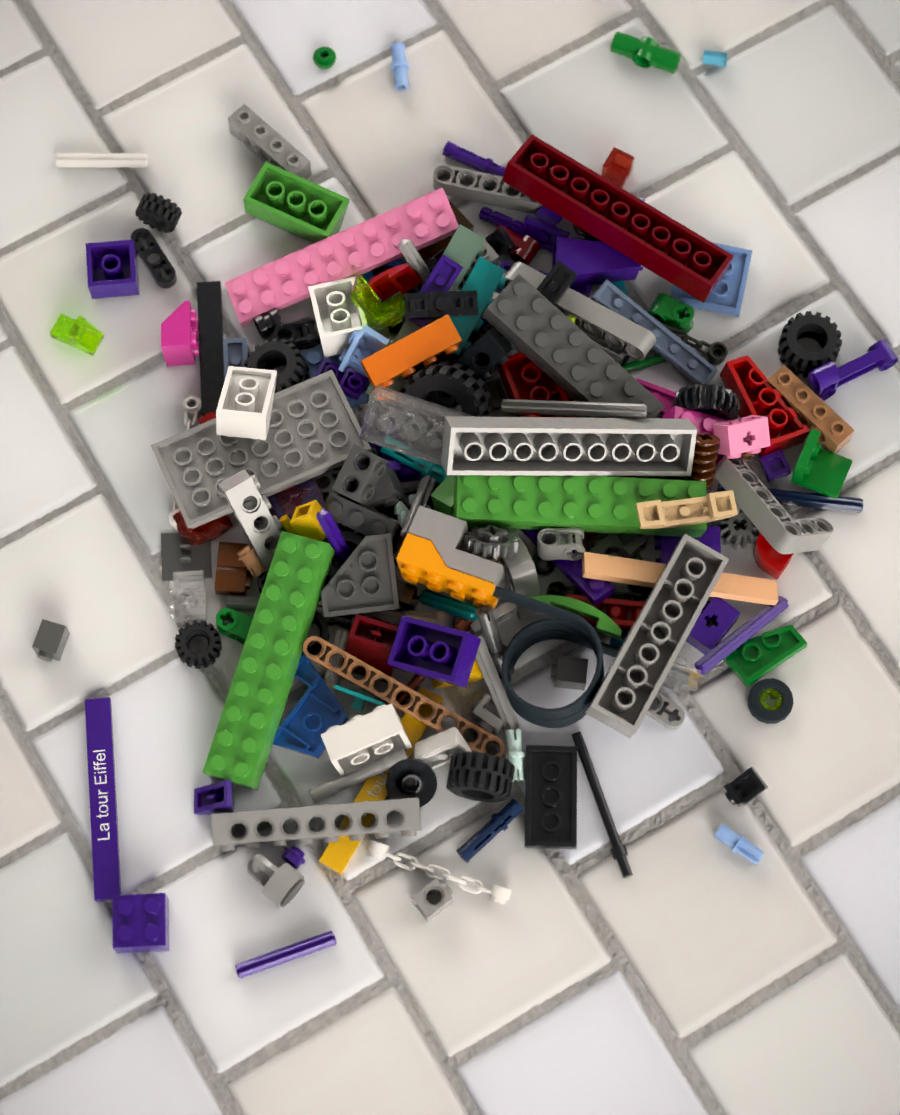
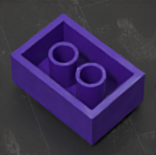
(434, 651)

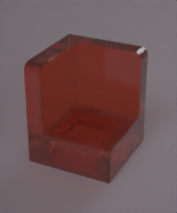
(618, 167)

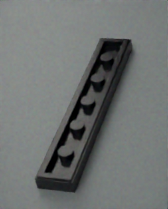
(210, 344)

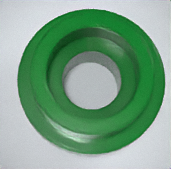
(324, 63)

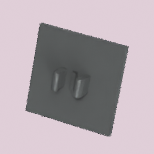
(180, 556)

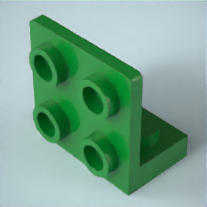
(820, 468)

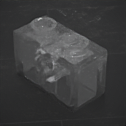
(188, 584)

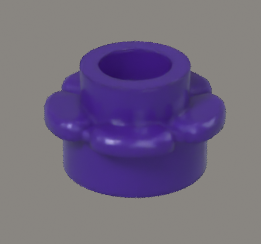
(293, 856)

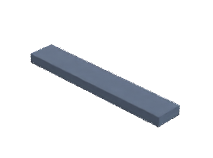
(667, 344)

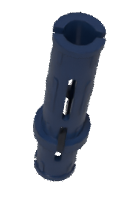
(490, 830)

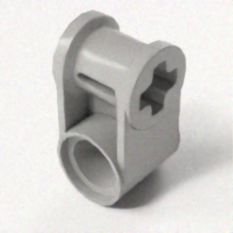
(559, 543)

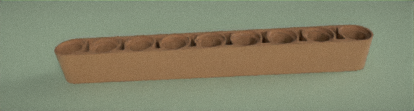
(395, 687)

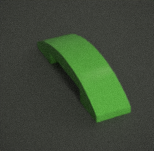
(605, 624)

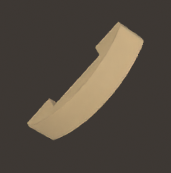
(686, 511)

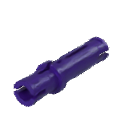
(472, 160)

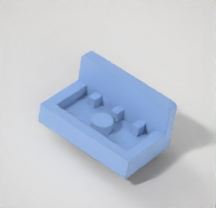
(362, 345)

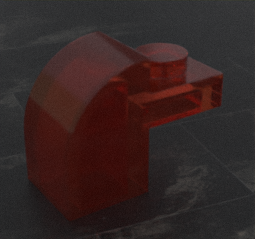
(205, 532)

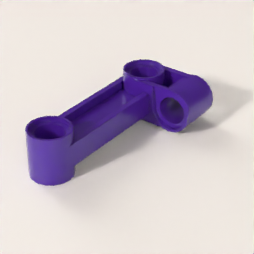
(828, 377)

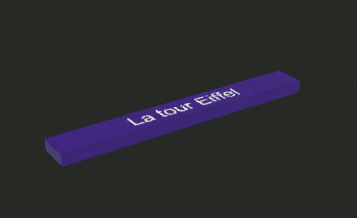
(102, 799)

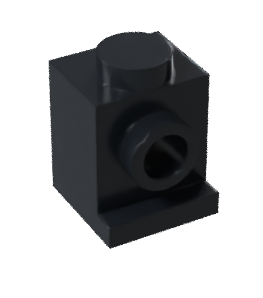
(406, 596)

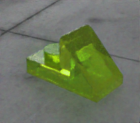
(77, 333)

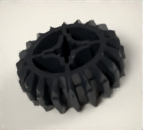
(709, 400)

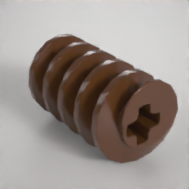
(704, 458)

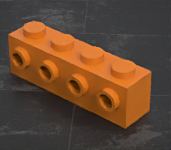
(411, 352)

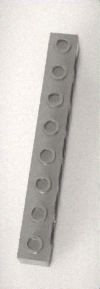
(225, 822)

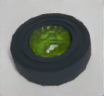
(776, 690)

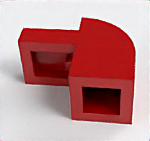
(769, 559)

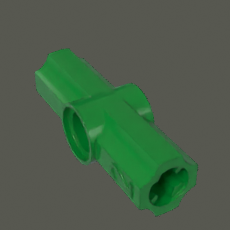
(645, 52)

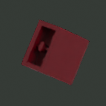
(371, 643)

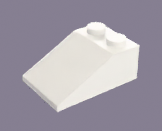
(246, 403)

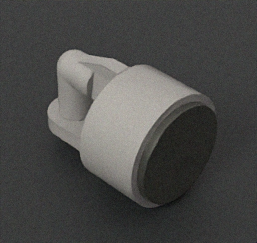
(278, 884)

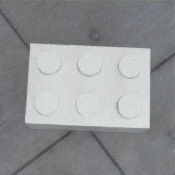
(336, 314)
(365, 739)

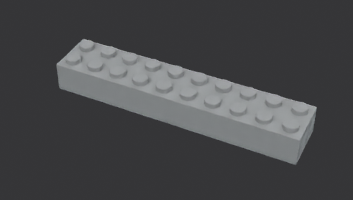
(568, 446)

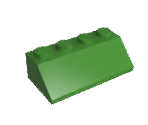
(295, 204)

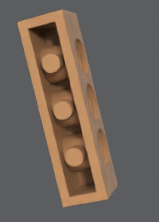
(812, 410)

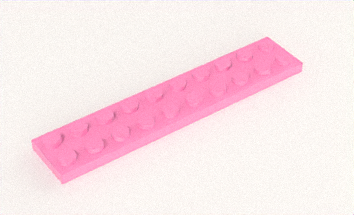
(341, 256)

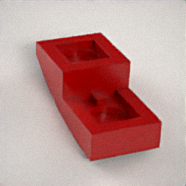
(393, 280)

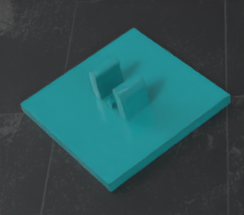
(360, 699)

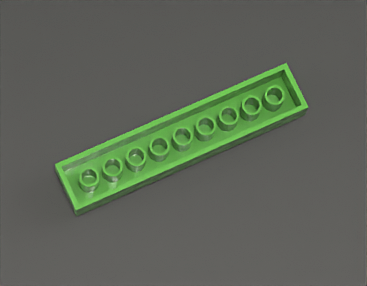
(583, 502)
(269, 660)

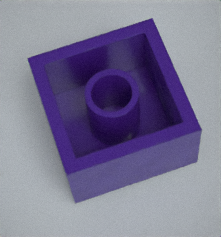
(112, 269)
(140, 923)

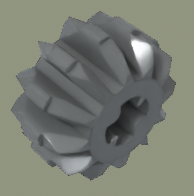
(742, 536)

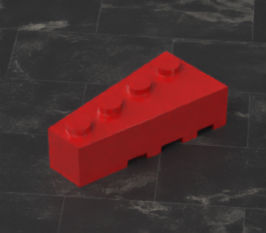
(760, 399)

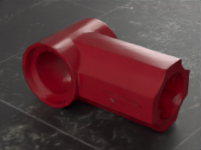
(524, 249)

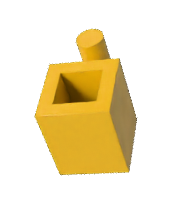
(305, 521)

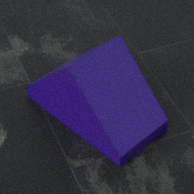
(214, 798)

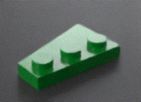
(764, 653)

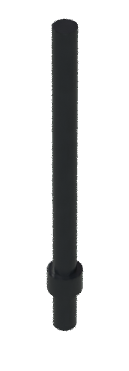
(618, 849)

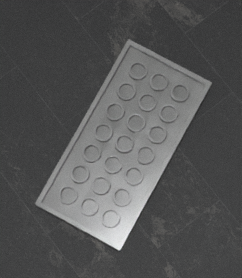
(306, 437)

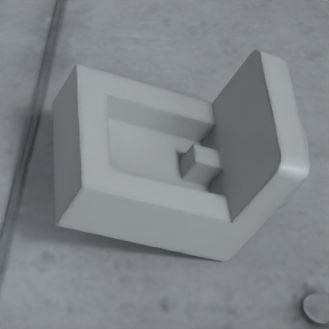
(485, 718)

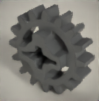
(491, 542)

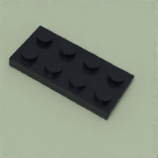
(551, 797)

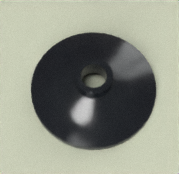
(423, 786)

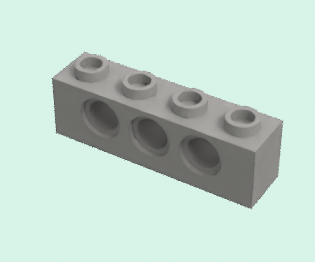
(267, 143)
(235, 491)

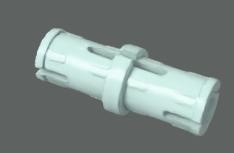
(515, 754)

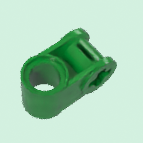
(672, 312)
(238, 628)

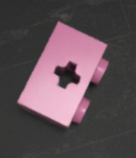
(742, 435)

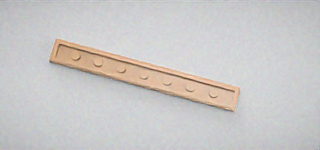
(647, 573)

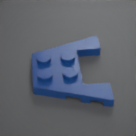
(311, 715)

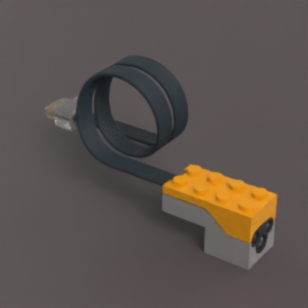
(437, 557)

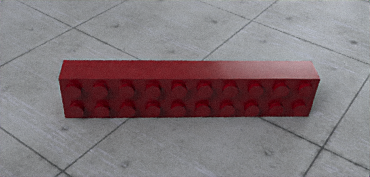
(617, 218)

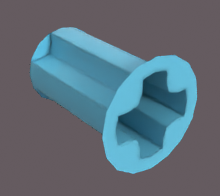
(715, 58)

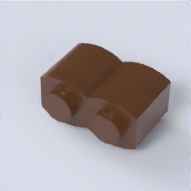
(231, 573)

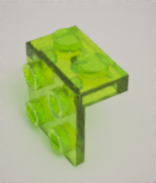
(376, 312)

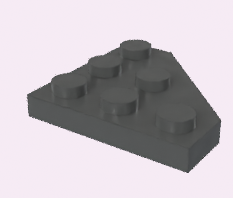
(364, 580)

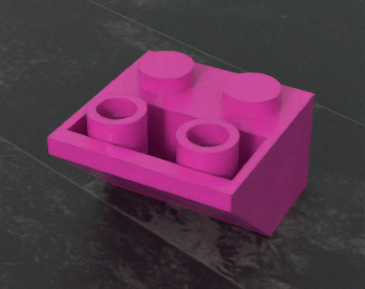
(180, 336)

